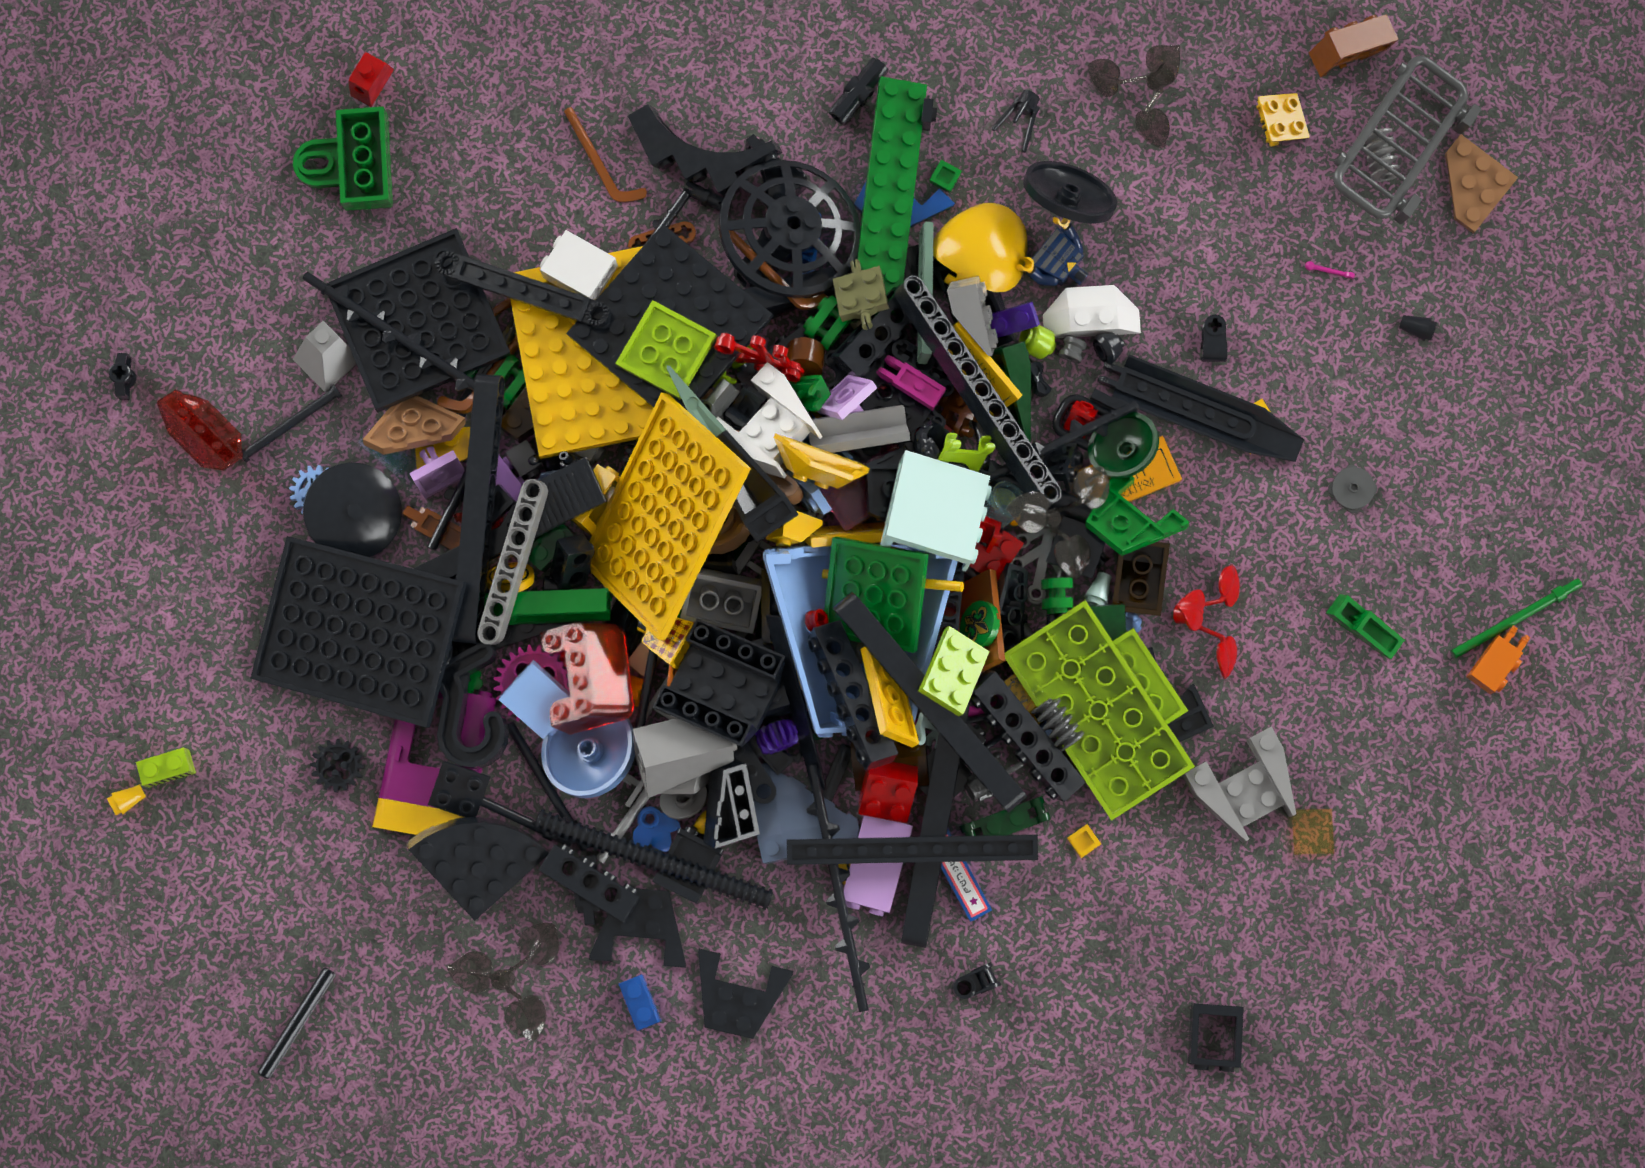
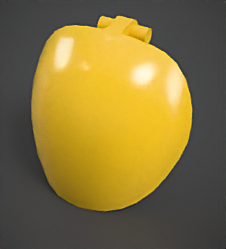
(985, 244)

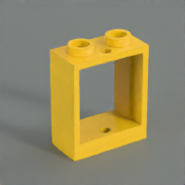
(608, 480)

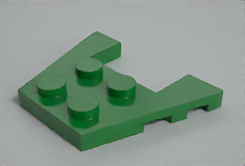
(1125, 526)

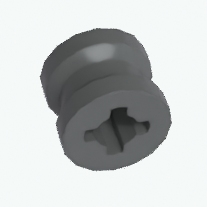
(1072, 349)

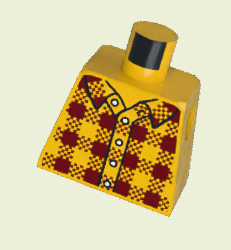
(674, 647)

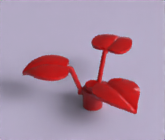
(1190, 612)

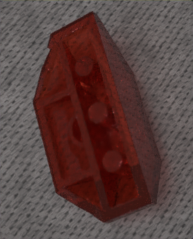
(201, 430)

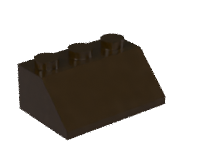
(907, 755)

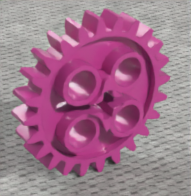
(509, 673)

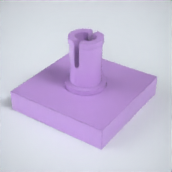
(847, 396)
(437, 472)

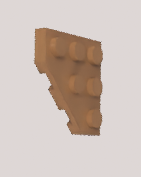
(1475, 182)
(412, 426)

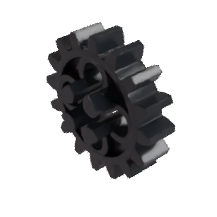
(338, 751)

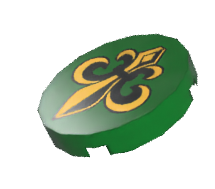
(980, 623)

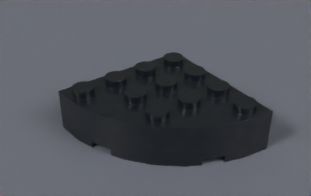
(477, 859)

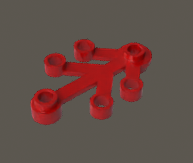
(792, 370)

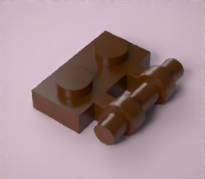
(955, 404)

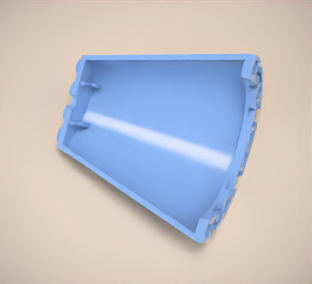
(799, 588)

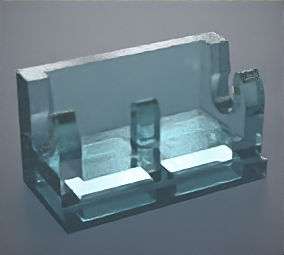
(394, 462)

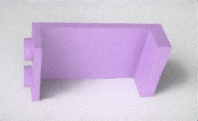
(875, 883)

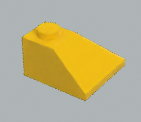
(795, 530)

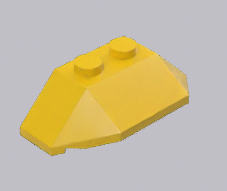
(817, 464)

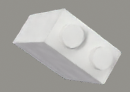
(578, 266)

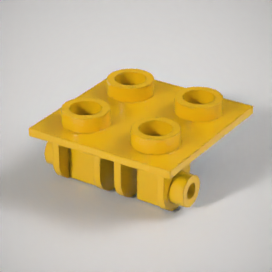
(1282, 118)

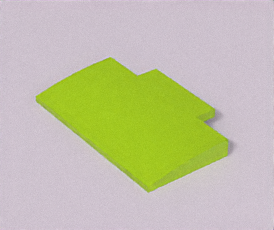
(1115, 699)

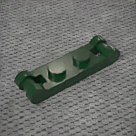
(1008, 823)

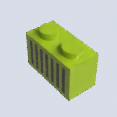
(165, 767)

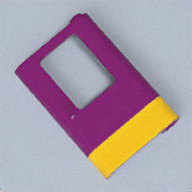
(408, 786)

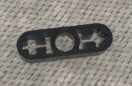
(911, 348)

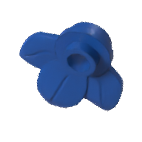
(657, 832)

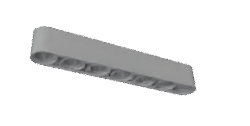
(503, 570)

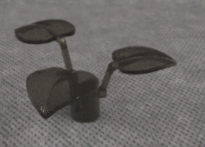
(1164, 64)
(1033, 515)
(473, 974)

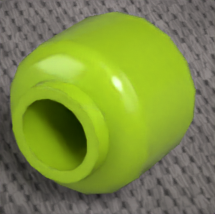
(1038, 341)

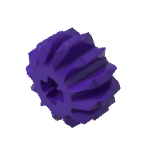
(777, 736)

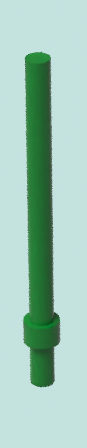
(1557, 595)

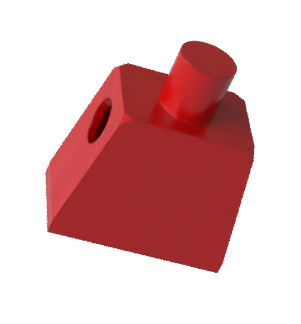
(370, 77)

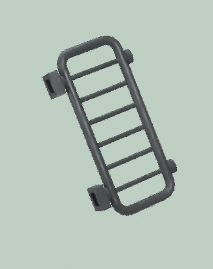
(1457, 112)

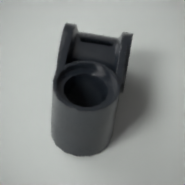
(1214, 343)
(977, 981)

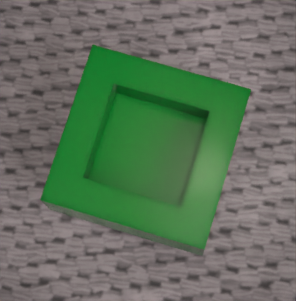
(945, 176)

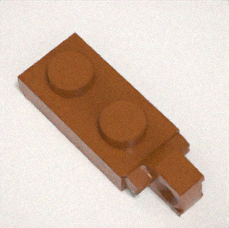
(426, 522)

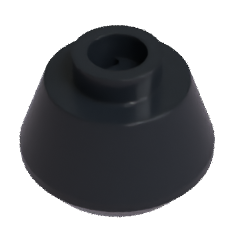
(1108, 346)

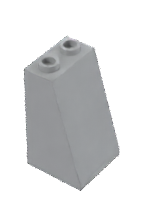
(677, 753)

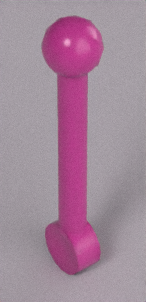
(1310, 266)

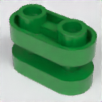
(814, 325)
(508, 368)
(1057, 601)

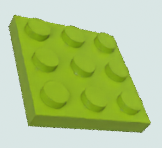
(665, 340)

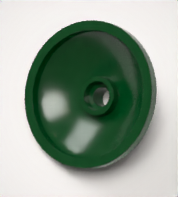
(1130, 433)

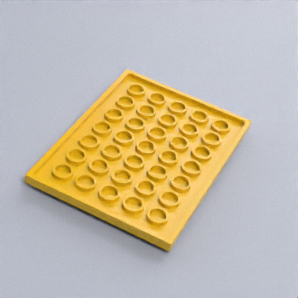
(570, 393)
(665, 515)

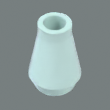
(1099, 590)

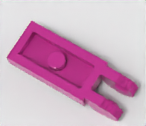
(912, 382)

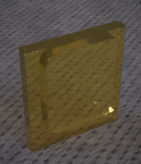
(1313, 831)

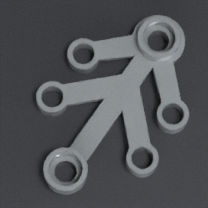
(1040, 552)

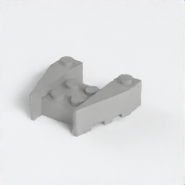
(1250, 791)

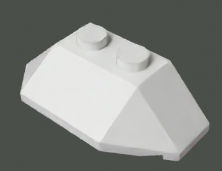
(1092, 312)

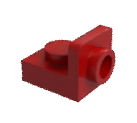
(1081, 412)
(991, 533)

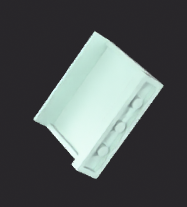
(937, 508)

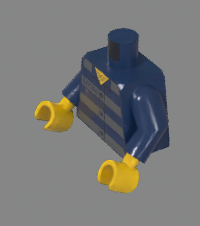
(1057, 258)

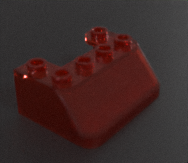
(596, 676)

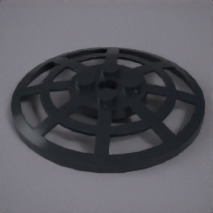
(781, 235)

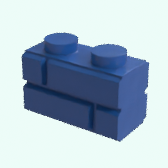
(640, 1002)

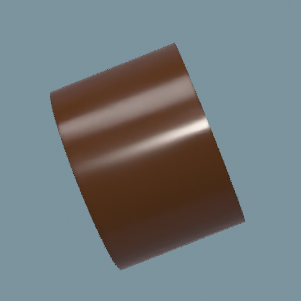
(808, 354)

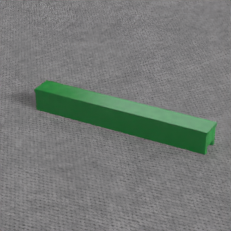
(559, 606)

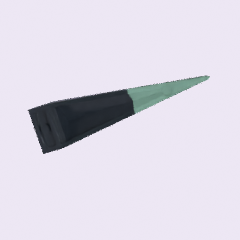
(760, 501)

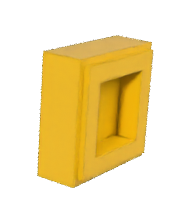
(1084, 841)

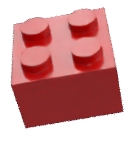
(889, 792)

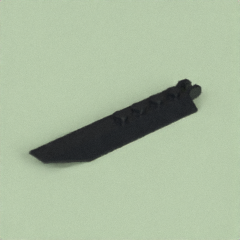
(1202, 409)

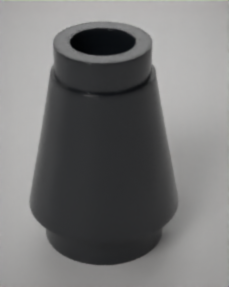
(1418, 326)

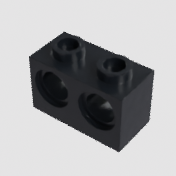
(572, 562)

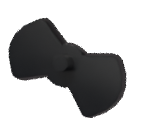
(1041, 388)

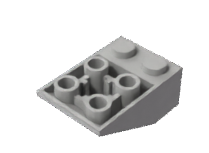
(969, 308)

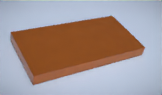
(985, 588)

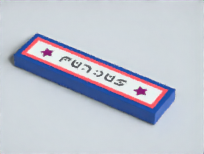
(966, 888)

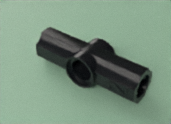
(858, 90)

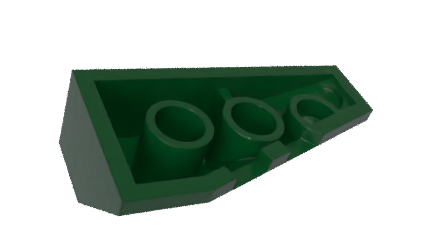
(1015, 363)

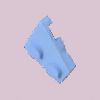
(812, 496)

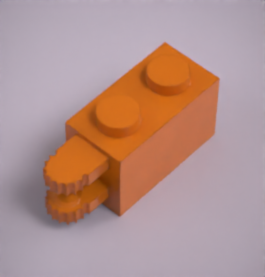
(1497, 662)

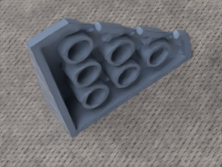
(788, 817)

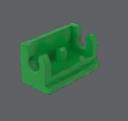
(811, 392)

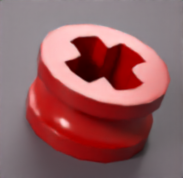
(815, 619)

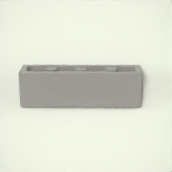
(861, 429)

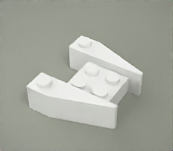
(779, 415)

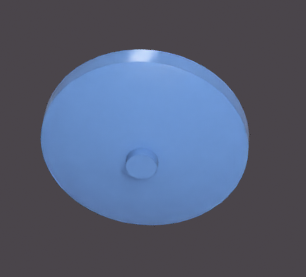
(589, 760)

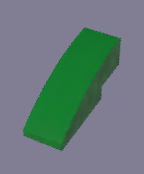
(1365, 626)

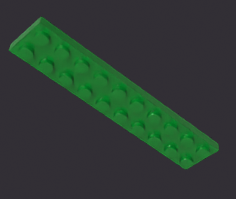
(891, 178)

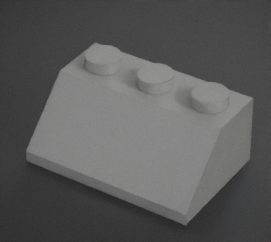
(723, 600)

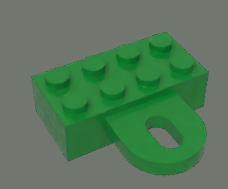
(356, 159)

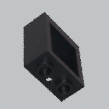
(1222, 1010)

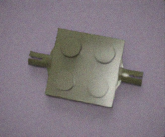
(860, 294)

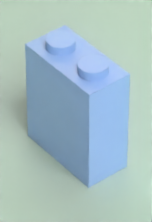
(532, 697)

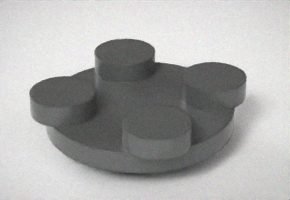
(1352, 488)

